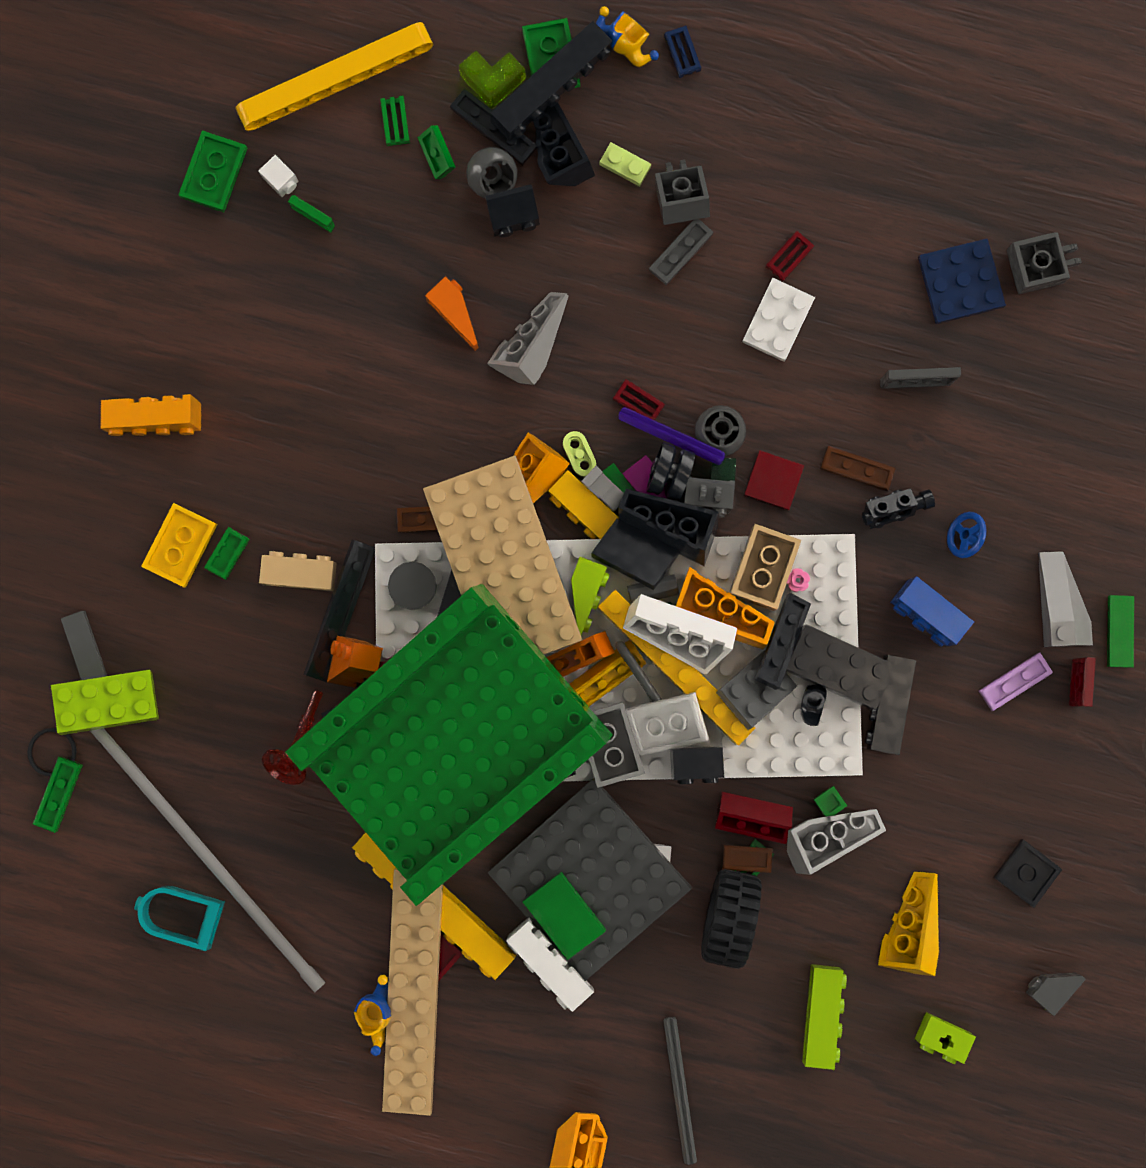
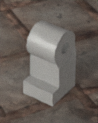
(603, 488)

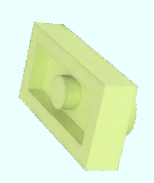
(625, 164)

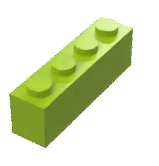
(822, 1017)

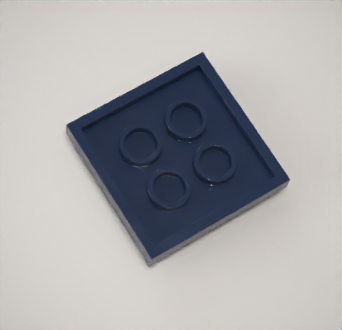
(961, 281)

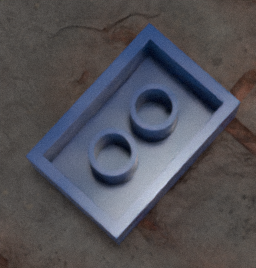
(931, 612)

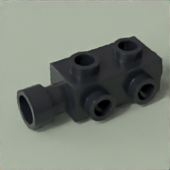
(889, 506)

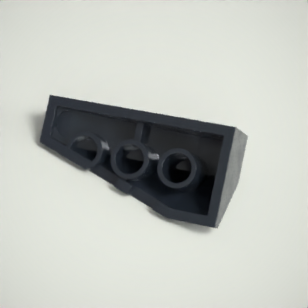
(559, 150)

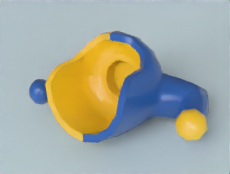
(626, 37)
(374, 1014)

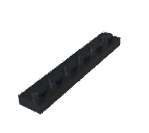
(340, 608)

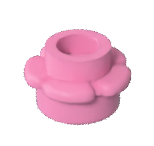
(804, 579)

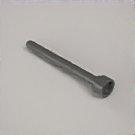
(637, 671)

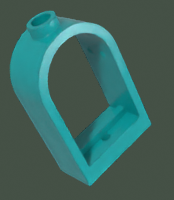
(209, 922)

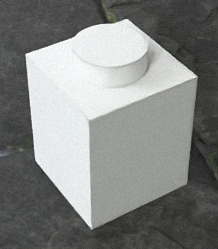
(279, 176)

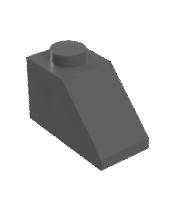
(1054, 990)

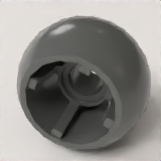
(498, 178)
(728, 417)

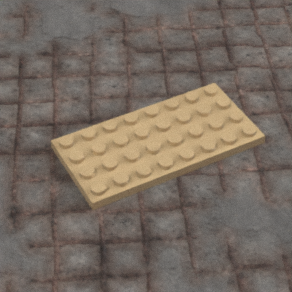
(499, 543)

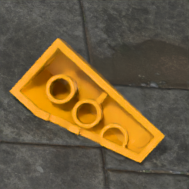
(539, 465)

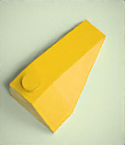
(914, 936)

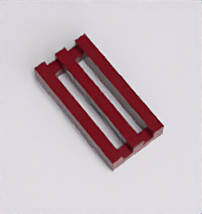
(777, 270)
(655, 401)

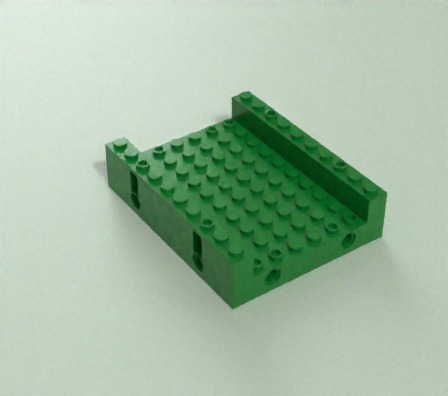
(451, 741)

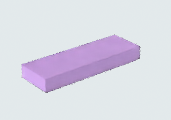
(1015, 681)

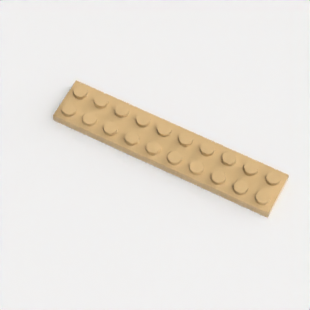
(412, 1002)

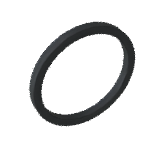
(35, 767)

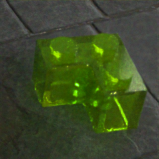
(492, 82)

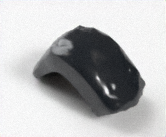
(813, 704)

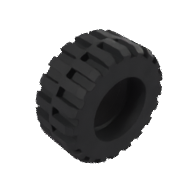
(731, 919)

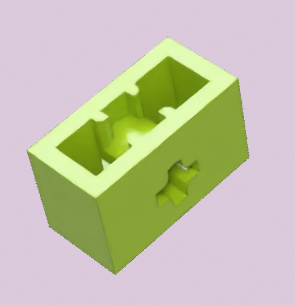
(959, 1040)

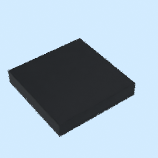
(1027, 873)

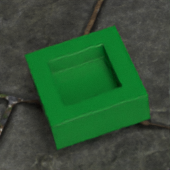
(830, 802)

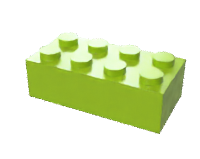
(104, 702)

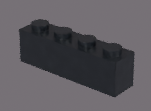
(891, 713)

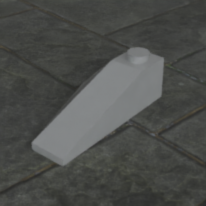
(528, 351)
(1063, 609)
(827, 838)

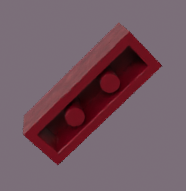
(754, 817)

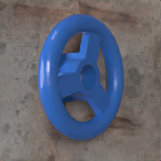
(970, 537)

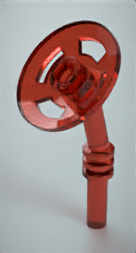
(285, 764)

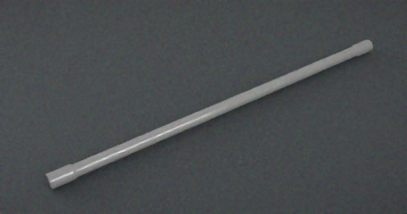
(306, 972)

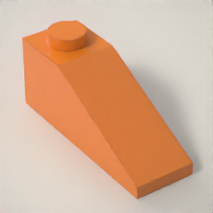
(450, 304)
(582, 654)

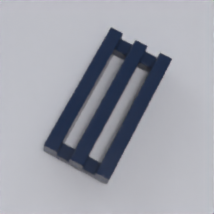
(688, 70)

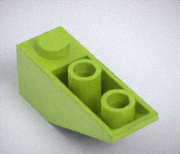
(585, 586)

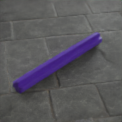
(672, 436)

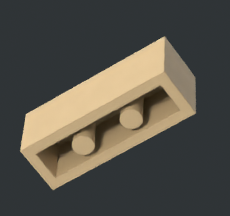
(298, 571)

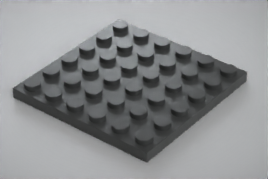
(606, 863)

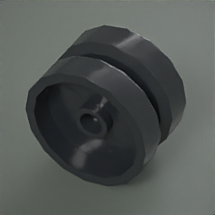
(665, 471)

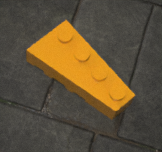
(151, 415)
(707, 599)

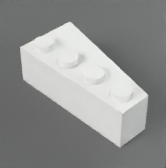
(680, 633)
(549, 965)

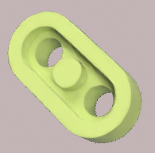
(580, 454)

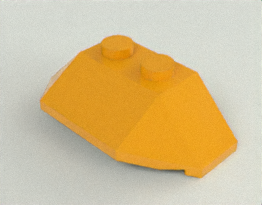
(580, 1142)

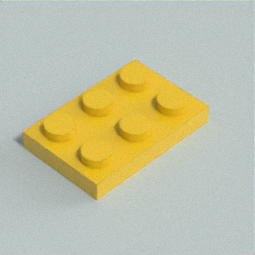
(179, 545)

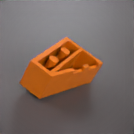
(353, 661)

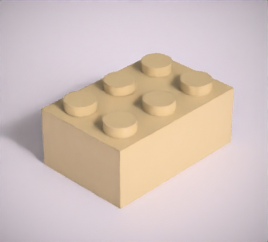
(765, 567)

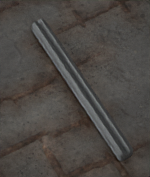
(680, 1090)

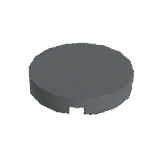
(412, 585)

